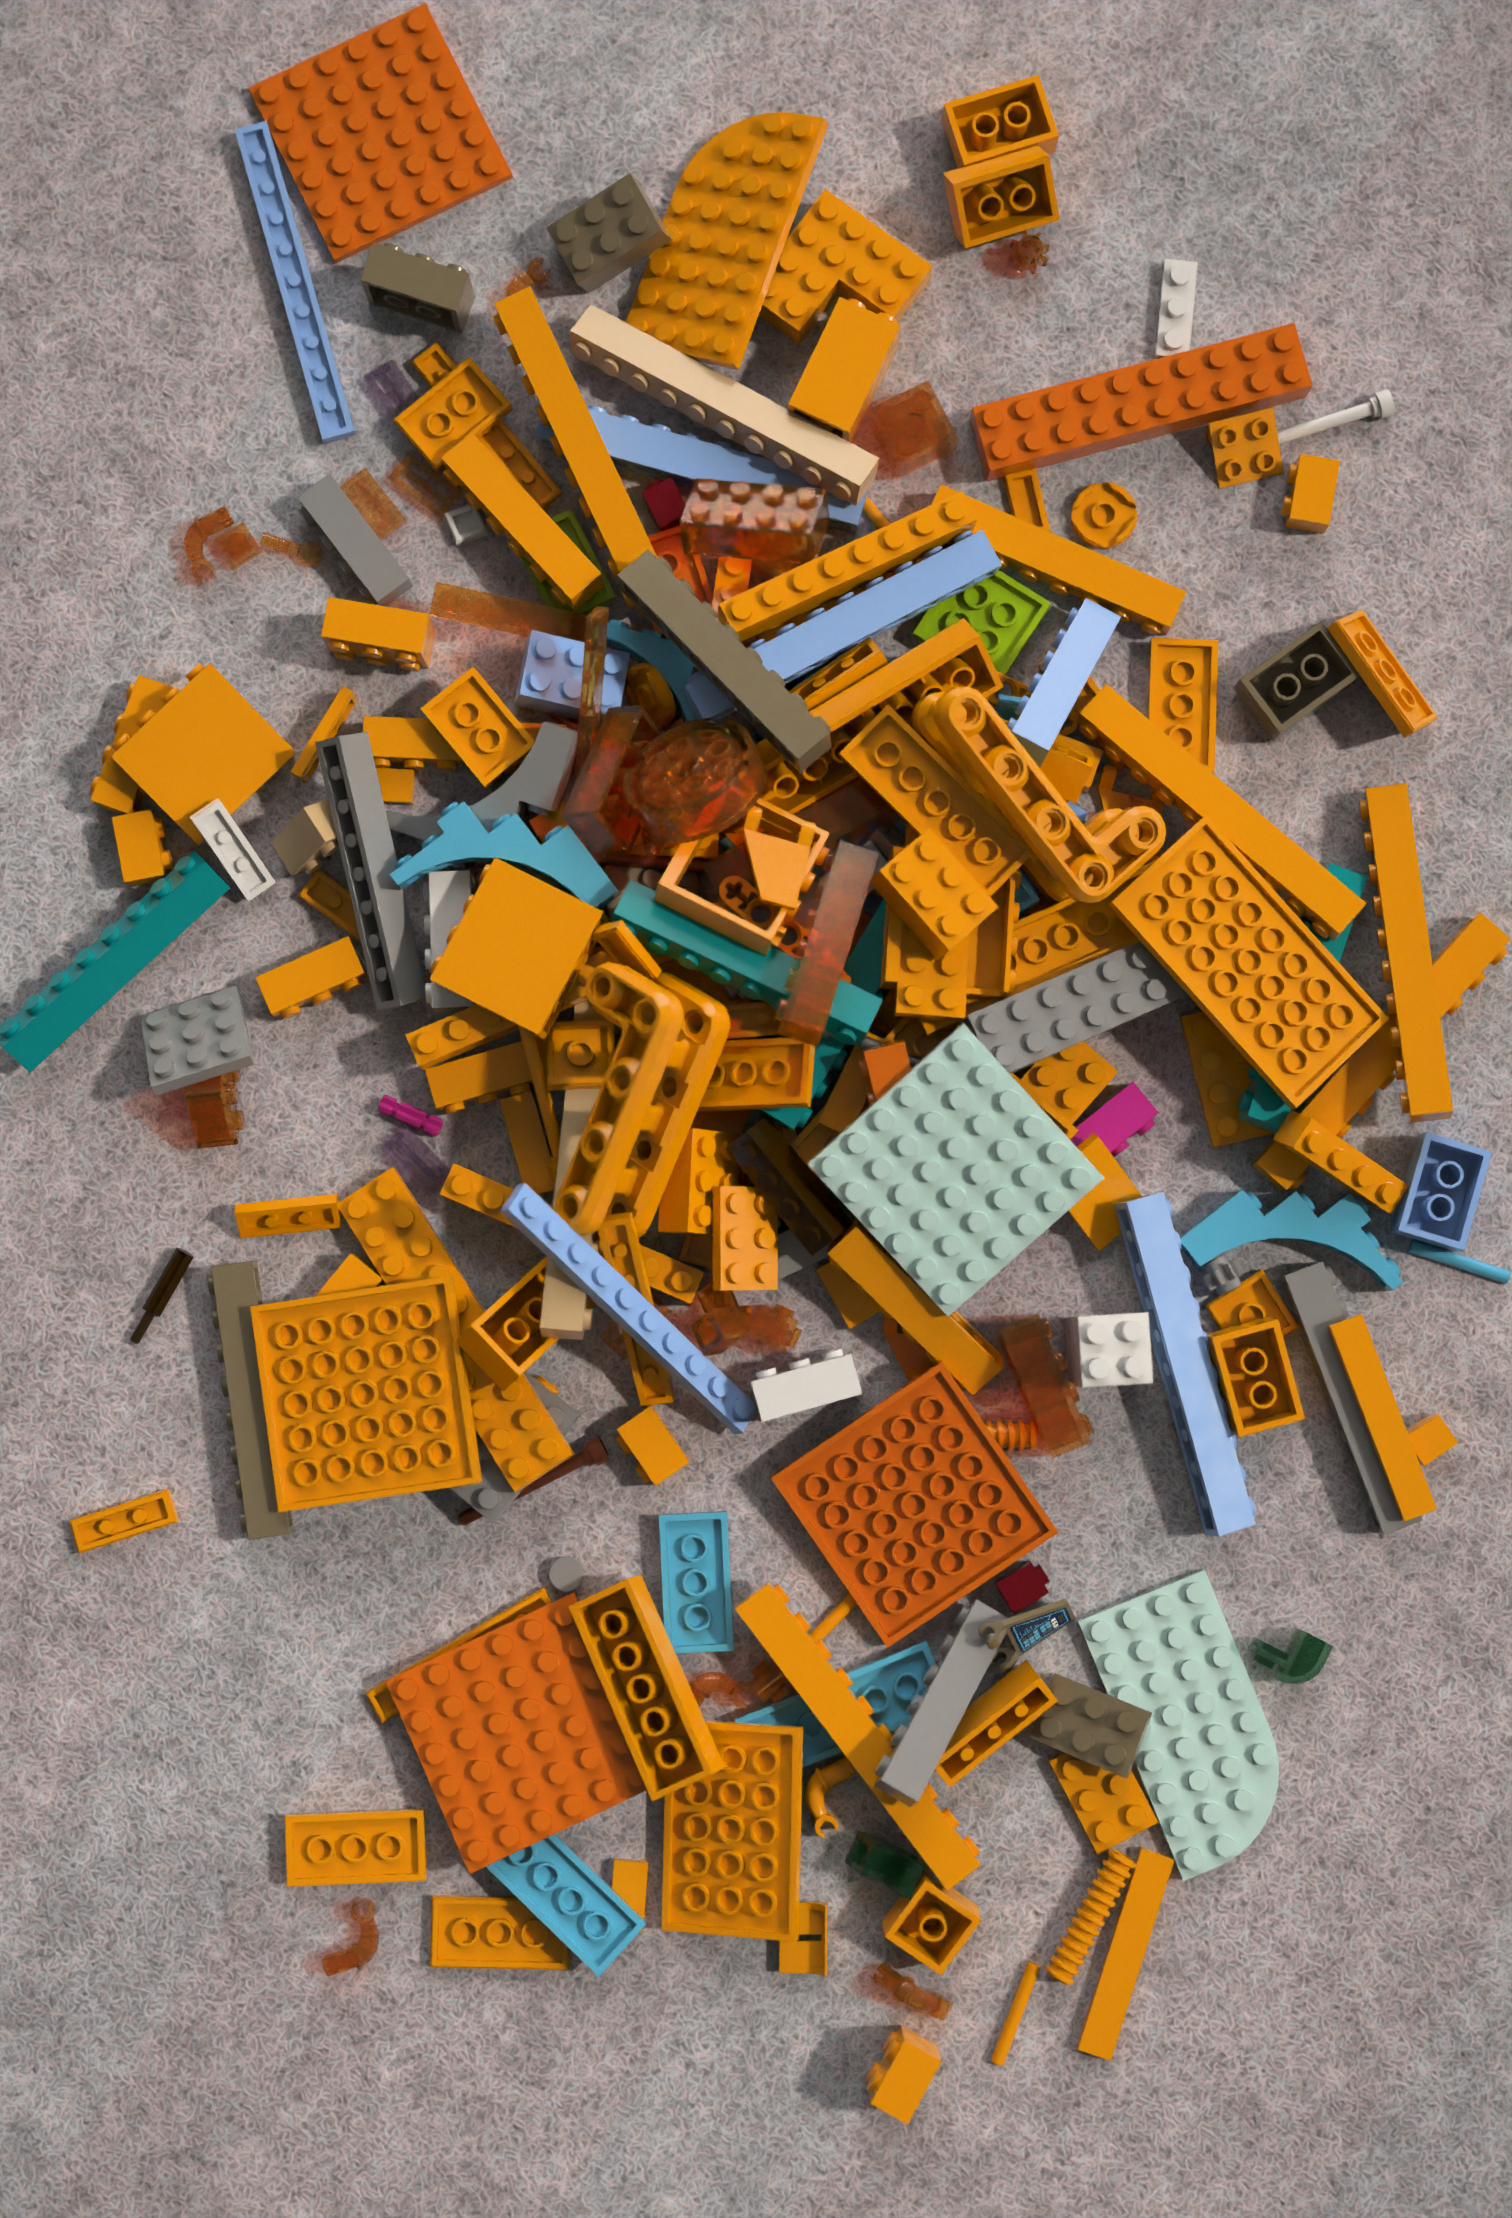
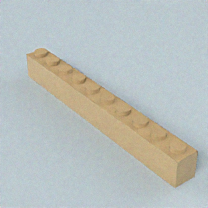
(723, 405)
(564, 1302)

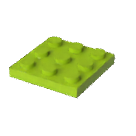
(998, 611)

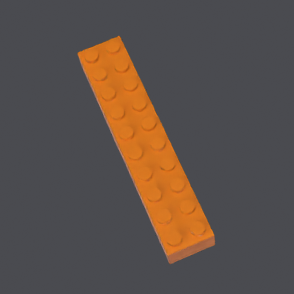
(1140, 402)

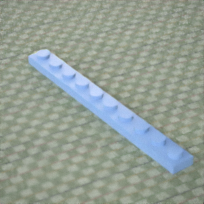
(295, 282)
(628, 1308)

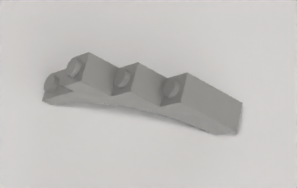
(537, 781)

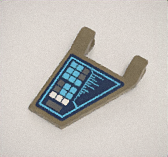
(1025, 1631)

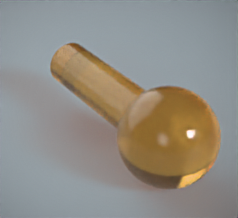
(308, 553)

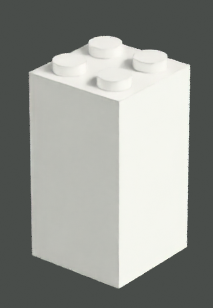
(1109, 1350)

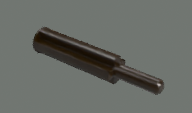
(163, 1291)

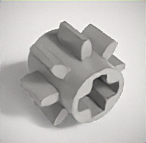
(1222, 1274)

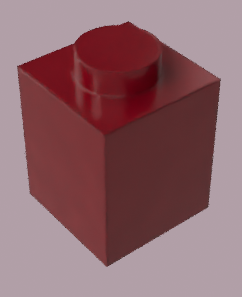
(663, 503)
(1022, 1586)

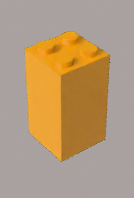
(846, 368)

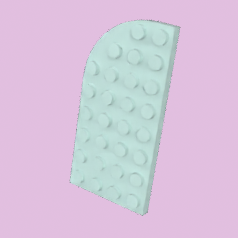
(1208, 1743)

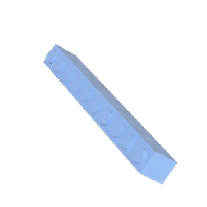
(685, 457)
(860, 616)
(1185, 1364)

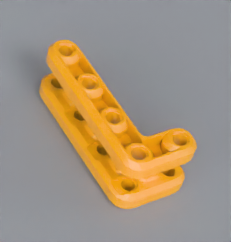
(1068, 856)
(646, 1098)

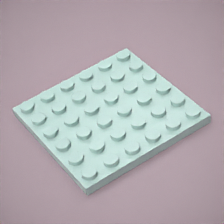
(955, 1170)

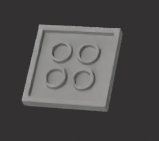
(196, 1040)

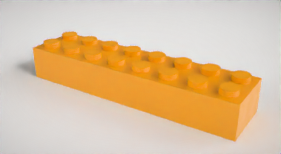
(937, 665)

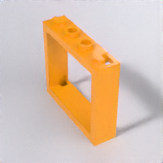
(772, 820)

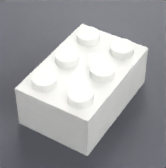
(806, 1385)

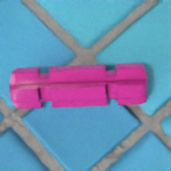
(410, 1115)

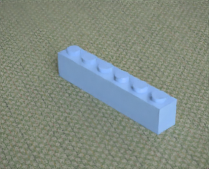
(1063, 678)

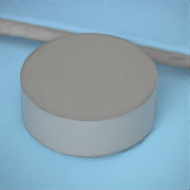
(566, 1573)

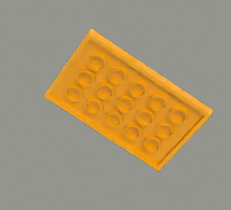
(737, 1838)

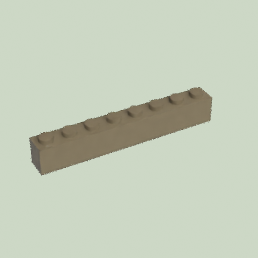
(725, 661)
(235, 1290)

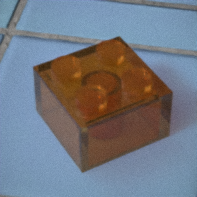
(912, 429)

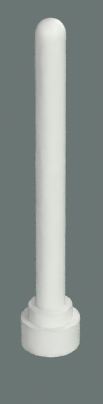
(1380, 406)

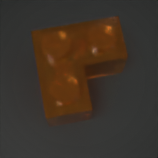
(214, 1110)

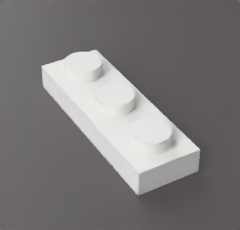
(1175, 307)
(232, 849)

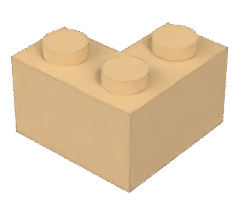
(307, 839)

